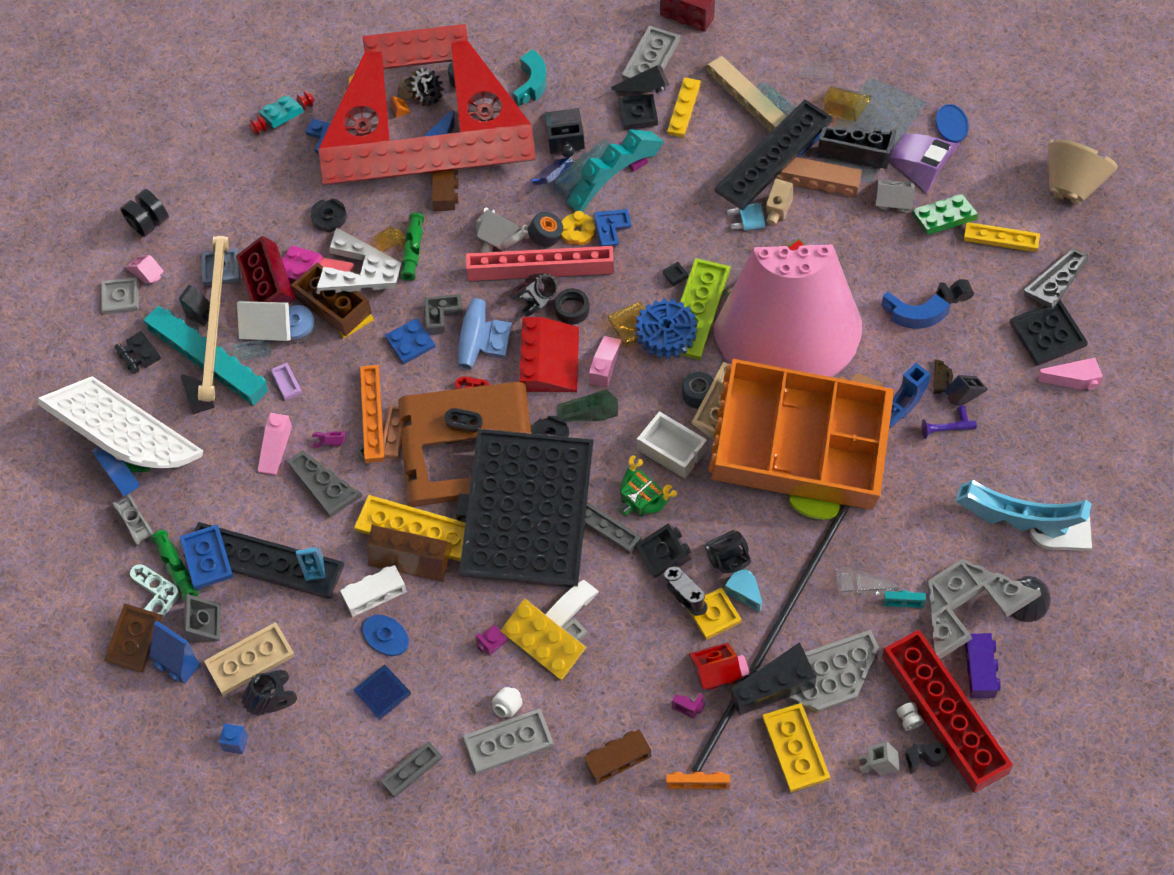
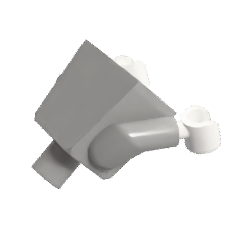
(498, 232)

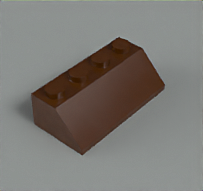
(408, 552)

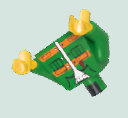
(641, 493)

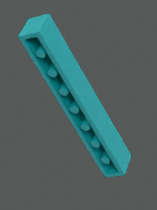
(193, 346)

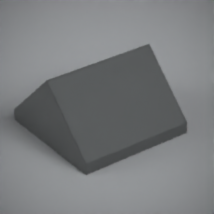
(201, 619)

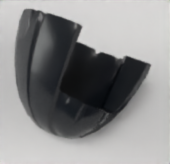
(1037, 608)

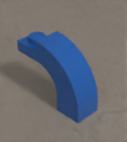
(915, 316)
(910, 392)
(116, 470)

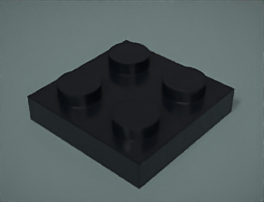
(638, 111)

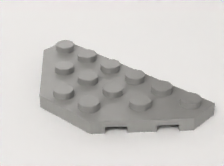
(839, 671)

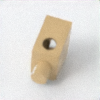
(779, 201)

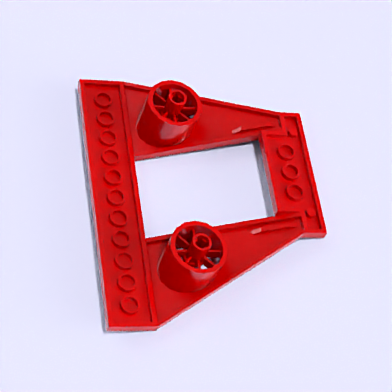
(479, 143)

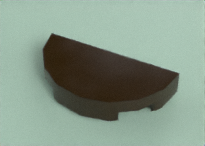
(942, 376)

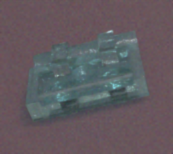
(776, 97)

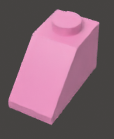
(145, 269)

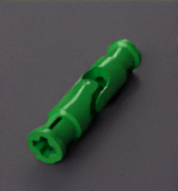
(412, 247)
(169, 555)

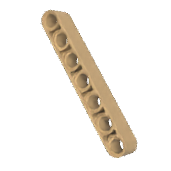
(745, 93)

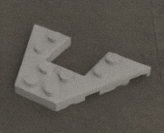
(377, 270)
(958, 586)

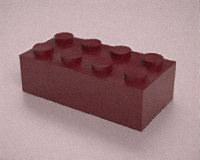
(265, 272)

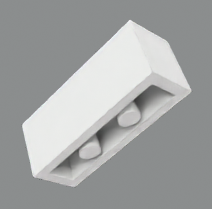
(373, 590)

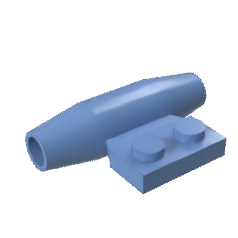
(480, 335)

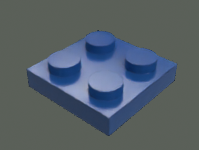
(410, 341)

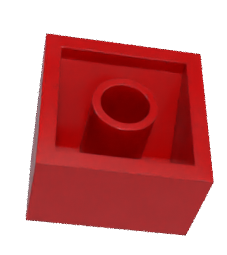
(716, 666)

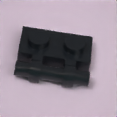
(143, 350)

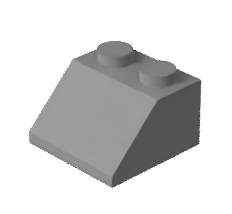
(895, 195)

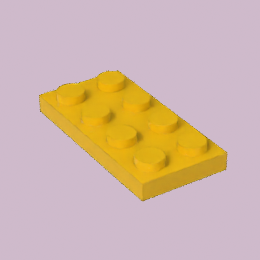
(543, 639)
(796, 747)

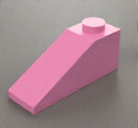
(604, 361)
(1075, 375)
(274, 443)

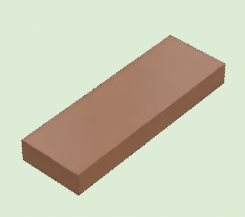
(392, 434)

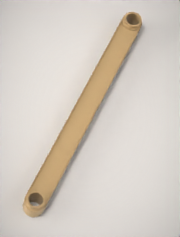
(206, 391)

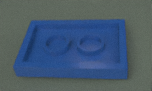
(206, 557)

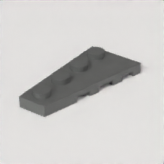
(1056, 280)
(323, 484)

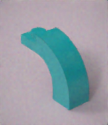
(535, 67)

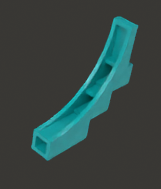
(597, 171)

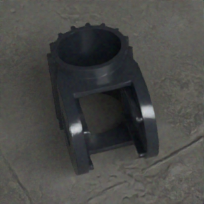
(538, 300)
(725, 552)
(258, 697)

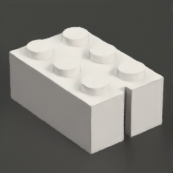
(672, 444)

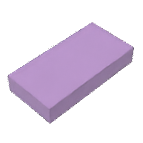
(286, 381)

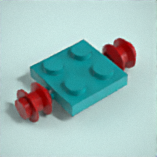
(281, 112)

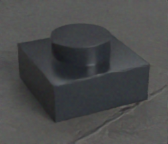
(675, 273)

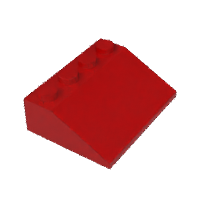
(549, 355)

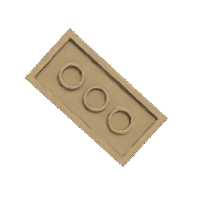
(249, 657)

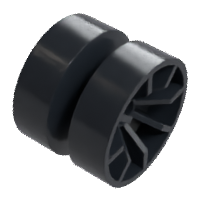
(144, 212)

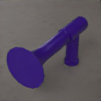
(963, 425)

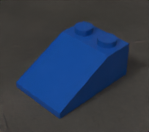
(172, 654)

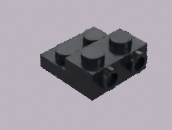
(664, 550)

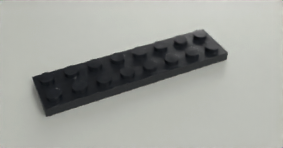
(773, 154)
(275, 563)

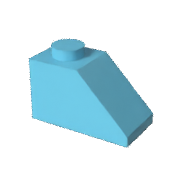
(744, 588)

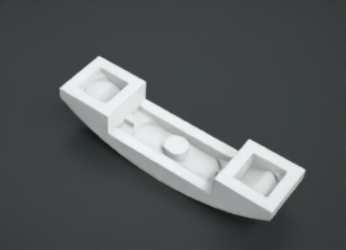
(572, 602)

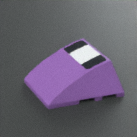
(922, 158)

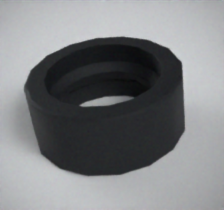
(571, 318)

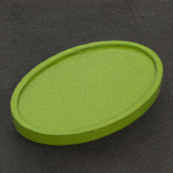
(814, 508)

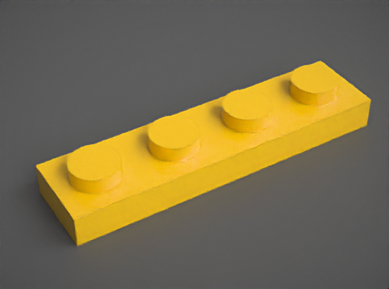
(684, 107)
(1002, 237)

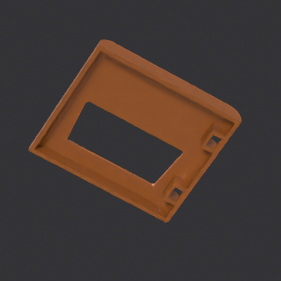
(501, 408)

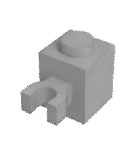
(881, 758)

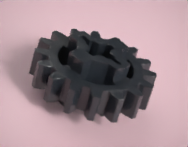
(425, 87)

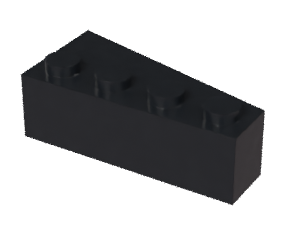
(857, 146)

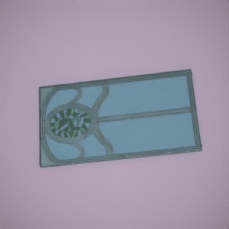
(886, 110)

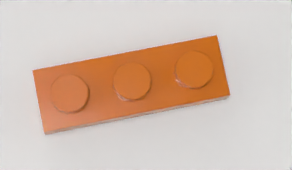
(698, 780)

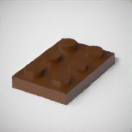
(132, 638)

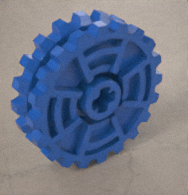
(666, 328)

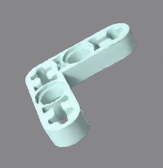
(159, 592)

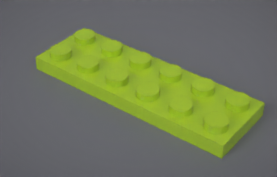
(703, 297)

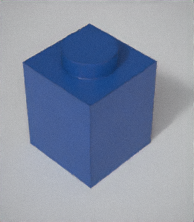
(233, 738)

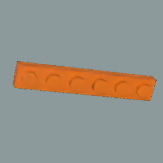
(372, 414)

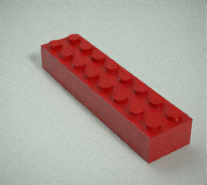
(947, 711)

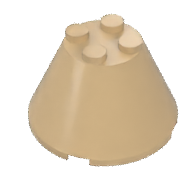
(1076, 170)

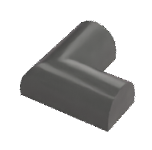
(439, 306)

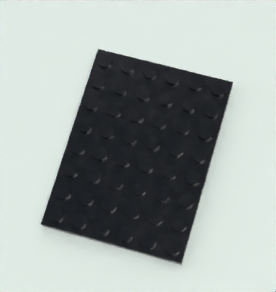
(527, 508)

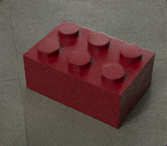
(690, 12)

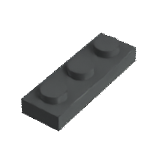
(411, 769)

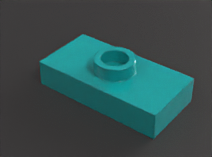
(904, 599)

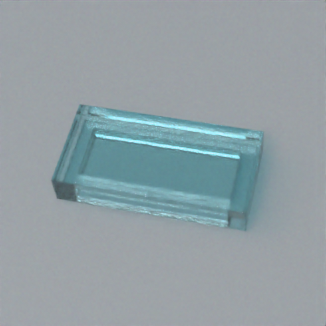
(252, 349)

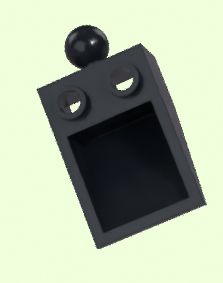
(565, 131)

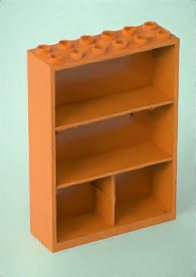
(801, 434)

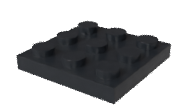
(1048, 333)

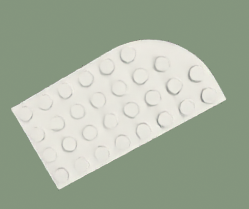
(119, 425)

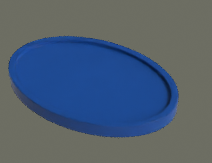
(952, 123)
(385, 635)

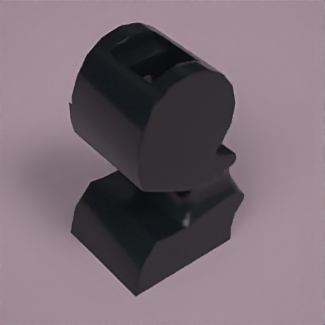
(958, 291)
(931, 755)

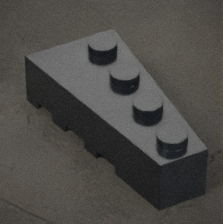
(775, 681)

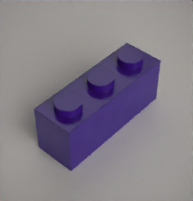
(982, 666)

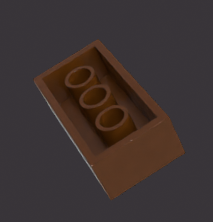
(340, 309)

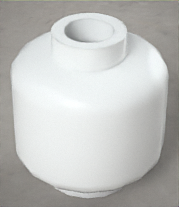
(507, 702)

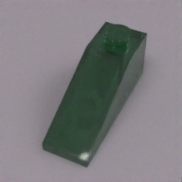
(591, 407)

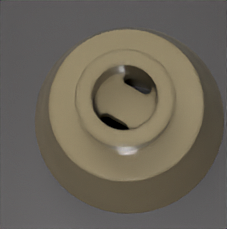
(403, 89)

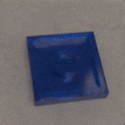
(552, 171)
(382, 692)

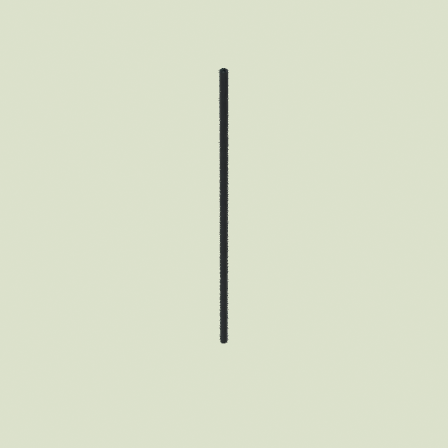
(773, 633)

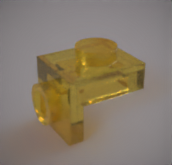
(388, 238)

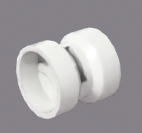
(909, 715)

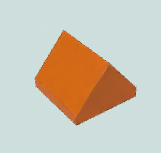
(399, 106)

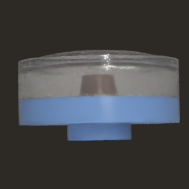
(301, 324)

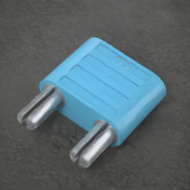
(751, 217)

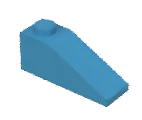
(311, 563)

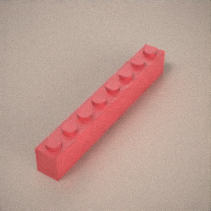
(549, 261)

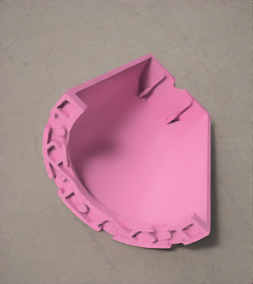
(791, 312)

